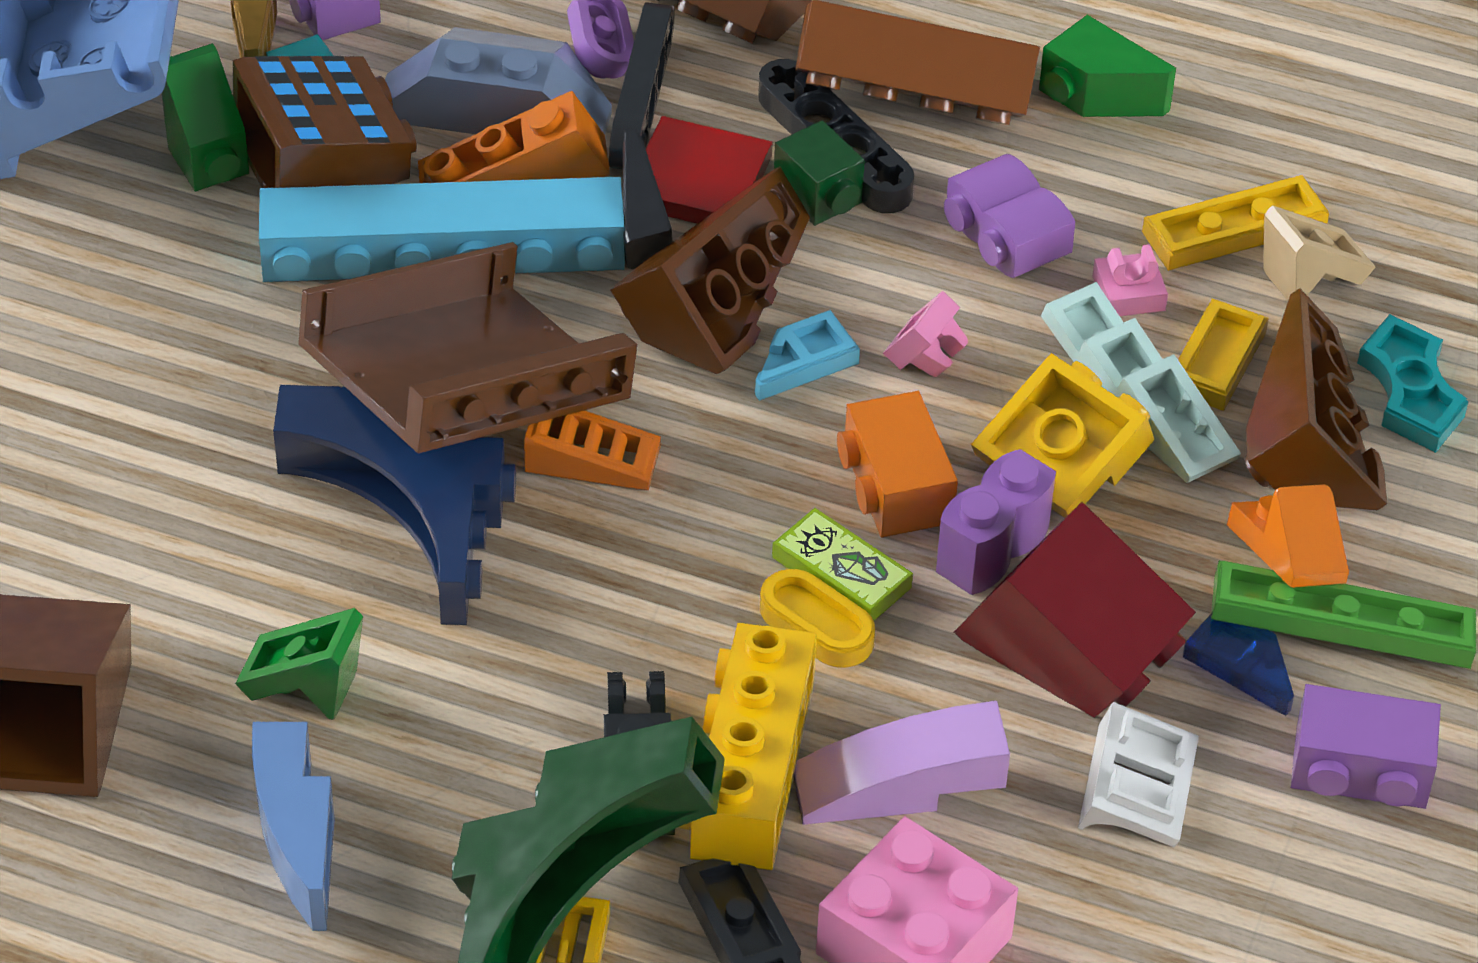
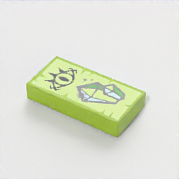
(843, 562)

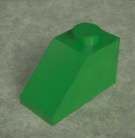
(1105, 73)
(203, 119)

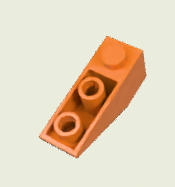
(542, 143)

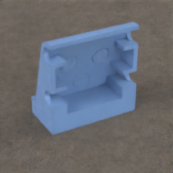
(76, 66)

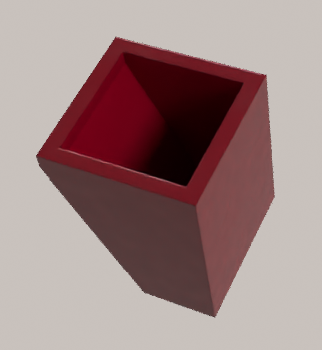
(1081, 616)

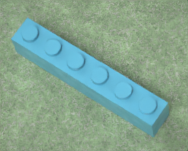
(392, 226)

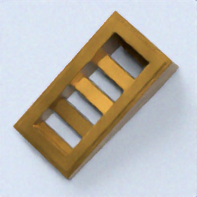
(253, 25)

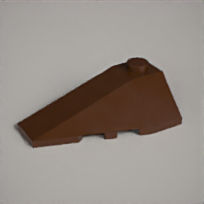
(715, 279)
(1307, 418)

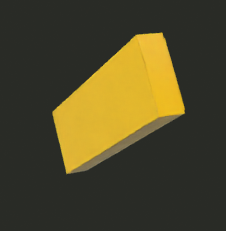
(1226, 222)

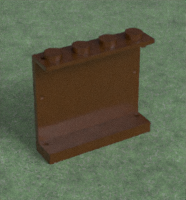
(457, 351)

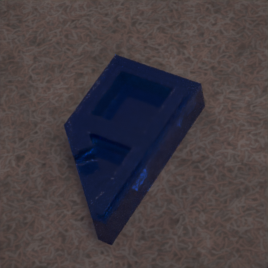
(1243, 658)

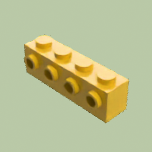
(759, 732)

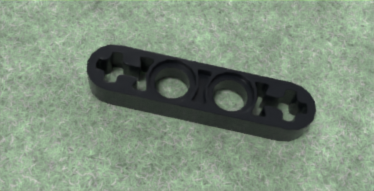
(642, 78)
(791, 107)

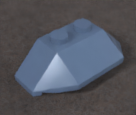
(488, 77)

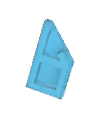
(805, 354)

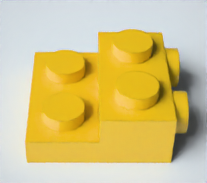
(1071, 427)

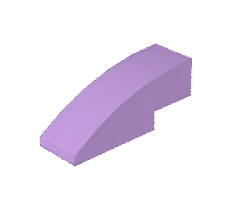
(904, 765)

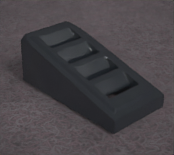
(643, 208)

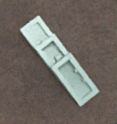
(1126, 362)

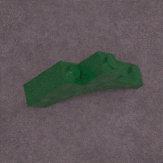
(589, 815)

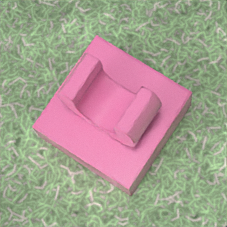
(1131, 281)

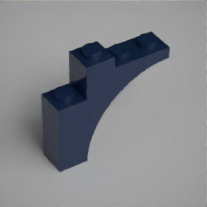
(436, 495)

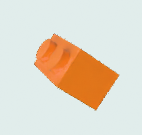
(897, 463)

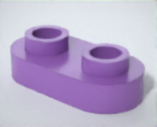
(601, 36)

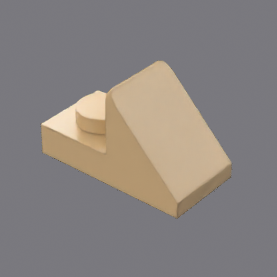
(1305, 250)

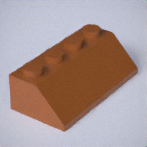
(916, 59)

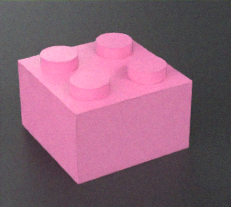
(916, 905)

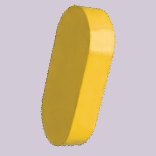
(806, 603)

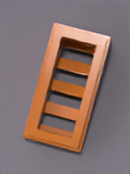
(552, 452)

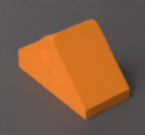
(1294, 534)

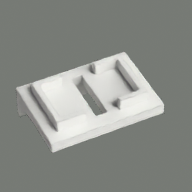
(1132, 799)

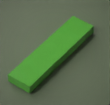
(1345, 615)

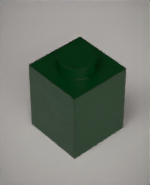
(821, 171)

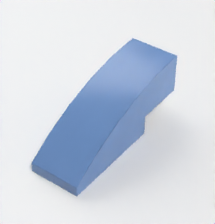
(295, 816)

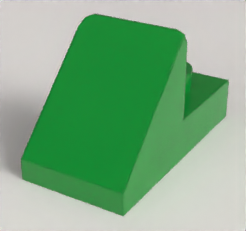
(310, 656)

